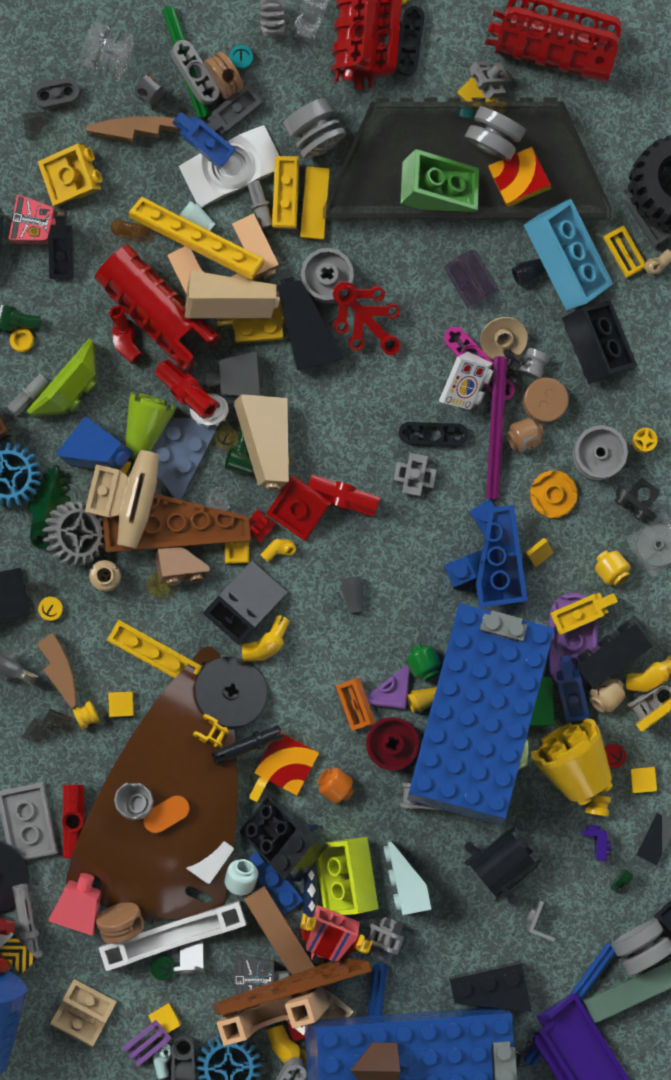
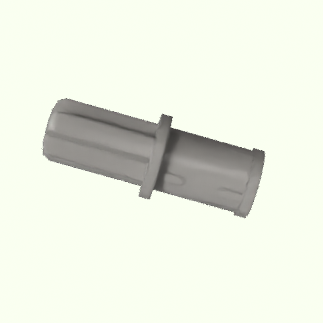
(260, 205)
(28, 395)

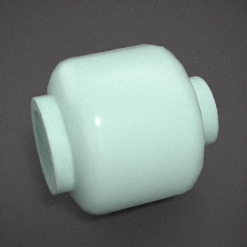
(241, 877)

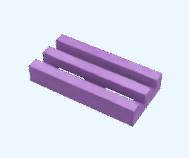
(135, 1053)

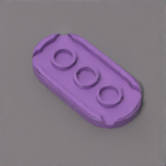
(571, 642)

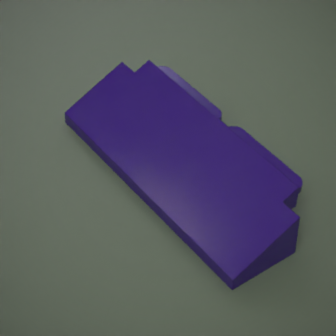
(574, 1044)

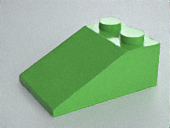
(438, 183)

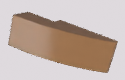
(60, 669)

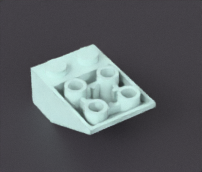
(411, 888)

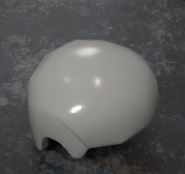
(133, 801)

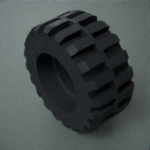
(645, 184)

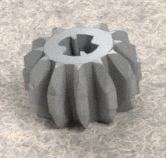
(272, 17)

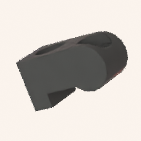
(150, 91)

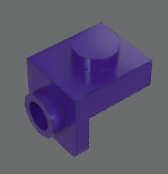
(602, 846)

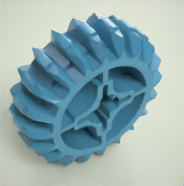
(20, 471)
(217, 1066)

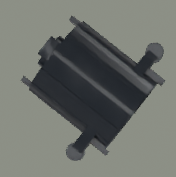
(503, 864)

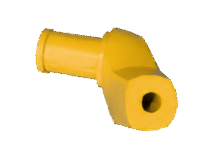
(268, 644)
(653, 676)
(283, 1046)

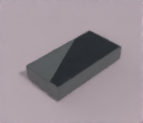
(655, 839)

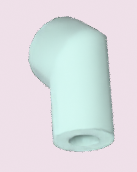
(161, 1059)

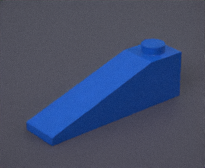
(501, 566)

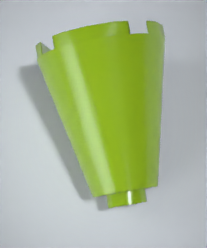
(146, 422)

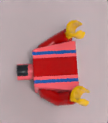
(331, 935)

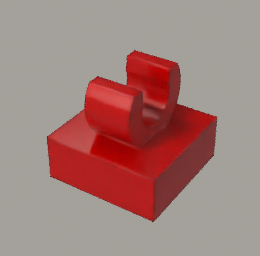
(260, 526)

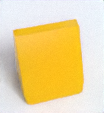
(539, 552)
(166, 1018)

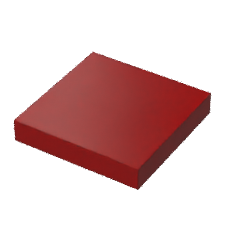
(298, 508)

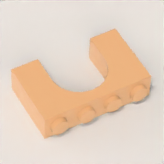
(251, 239)
(297, 1008)

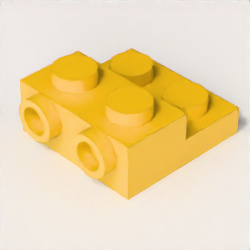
(70, 174)

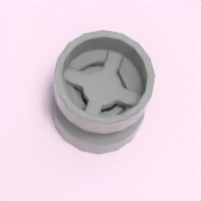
(534, 363)

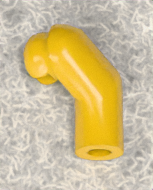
(278, 546)

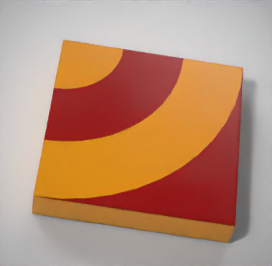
(519, 177)
(287, 763)

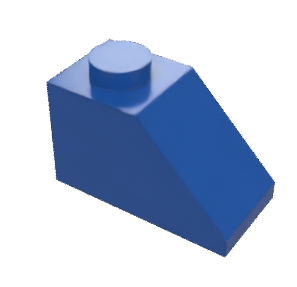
(463, 569)

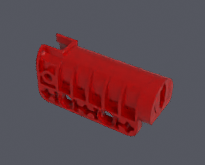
(152, 304)

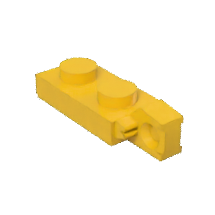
(582, 612)

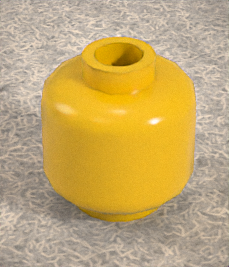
(612, 568)

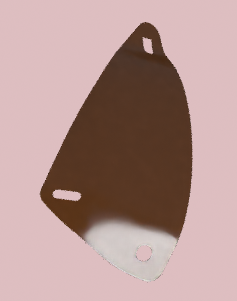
(168, 762)

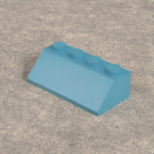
(568, 254)

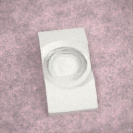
(250, 162)

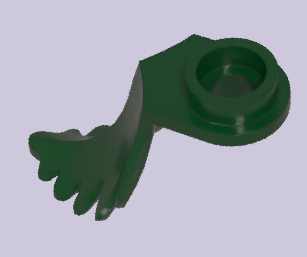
(47, 501)

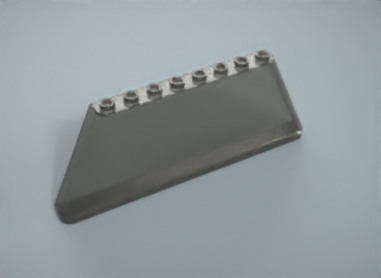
(392, 130)

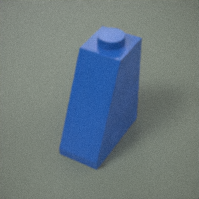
(93, 446)

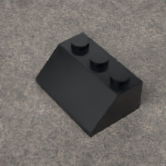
(599, 341)

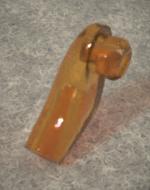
(128, 229)

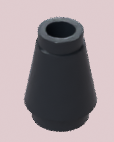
(528, 271)

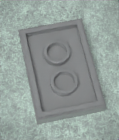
(28, 820)

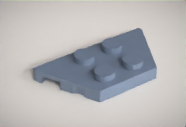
(181, 452)

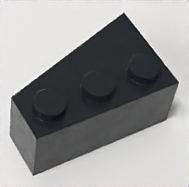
(614, 652)

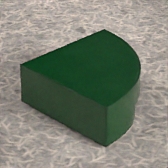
(622, 879)

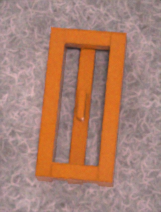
(359, 703)

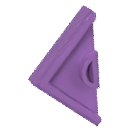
(393, 691)

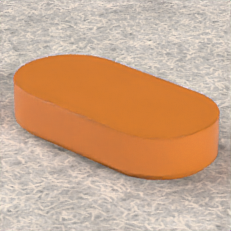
(166, 814)

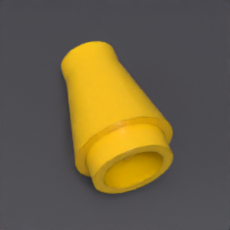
(421, 699)

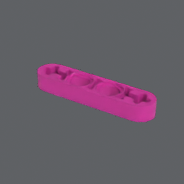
(472, 345)

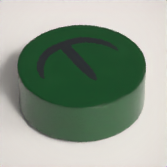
(162, 967)

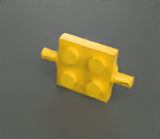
(256, 329)

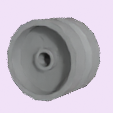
(494, 134)
(326, 262)
(585, 455)
(642, 946)

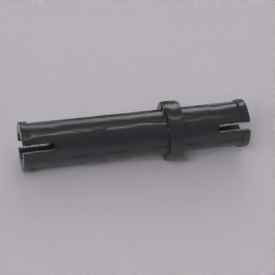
(246, 745)

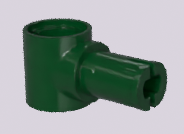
(12, 319)
(238, 457)

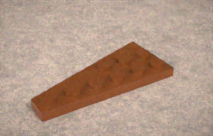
(181, 524)
(300, 983)

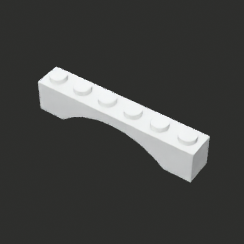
(173, 935)

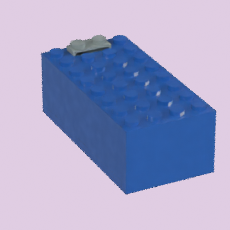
(481, 714)
(429, 1044)

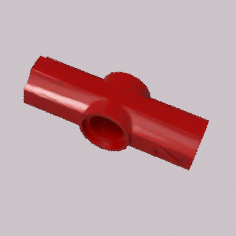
(186, 389)
(345, 495)
(72, 804)

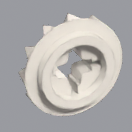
(219, 415)

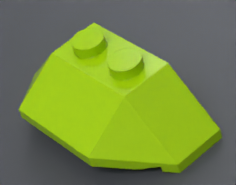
(69, 385)

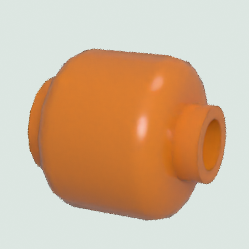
(335, 785)

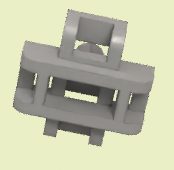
(488, 78)
(414, 474)
(388, 941)

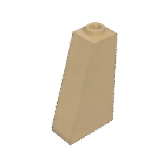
(228, 297)
(266, 437)

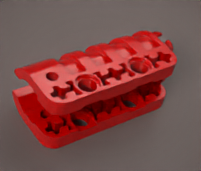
(361, 39)
(558, 41)

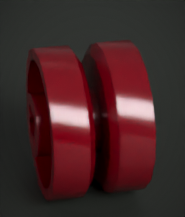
(389, 757)

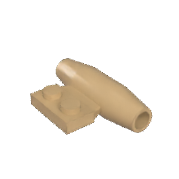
(129, 497)

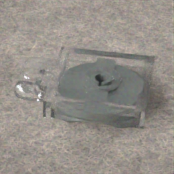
(653, 545)

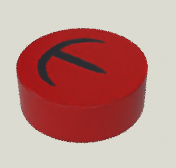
(615, 755)

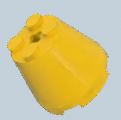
(575, 761)

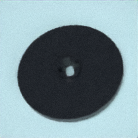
(247, 684)
(12, 872)

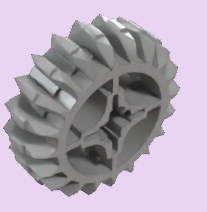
(70, 552)

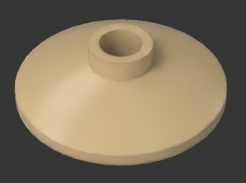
(515, 338)

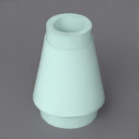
(196, 214)

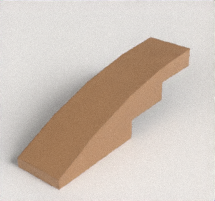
(127, 128)
(278, 931)

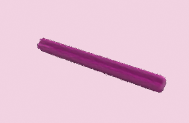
(496, 427)

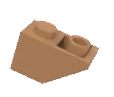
(179, 565)

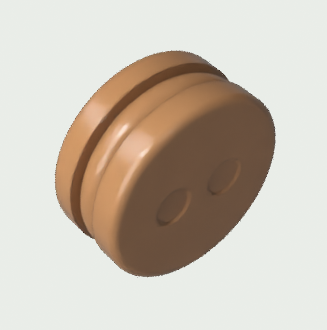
(224, 74)
(545, 400)
(120, 923)

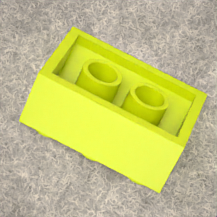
(347, 877)

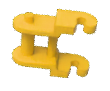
(223, 730)

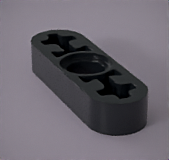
(418, 25)
(450, 439)

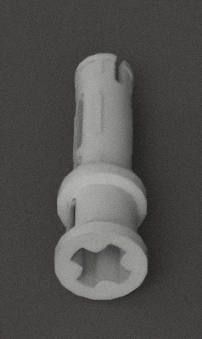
(28, 933)

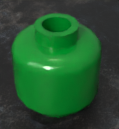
(423, 662)

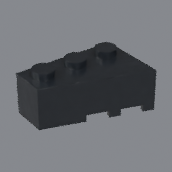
(492, 987)

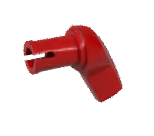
(124, 335)

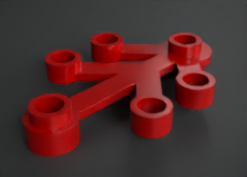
(364, 314)

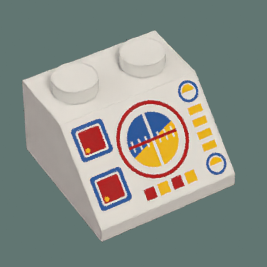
(467, 381)

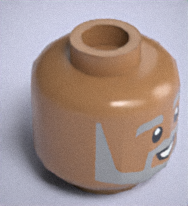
(525, 435)

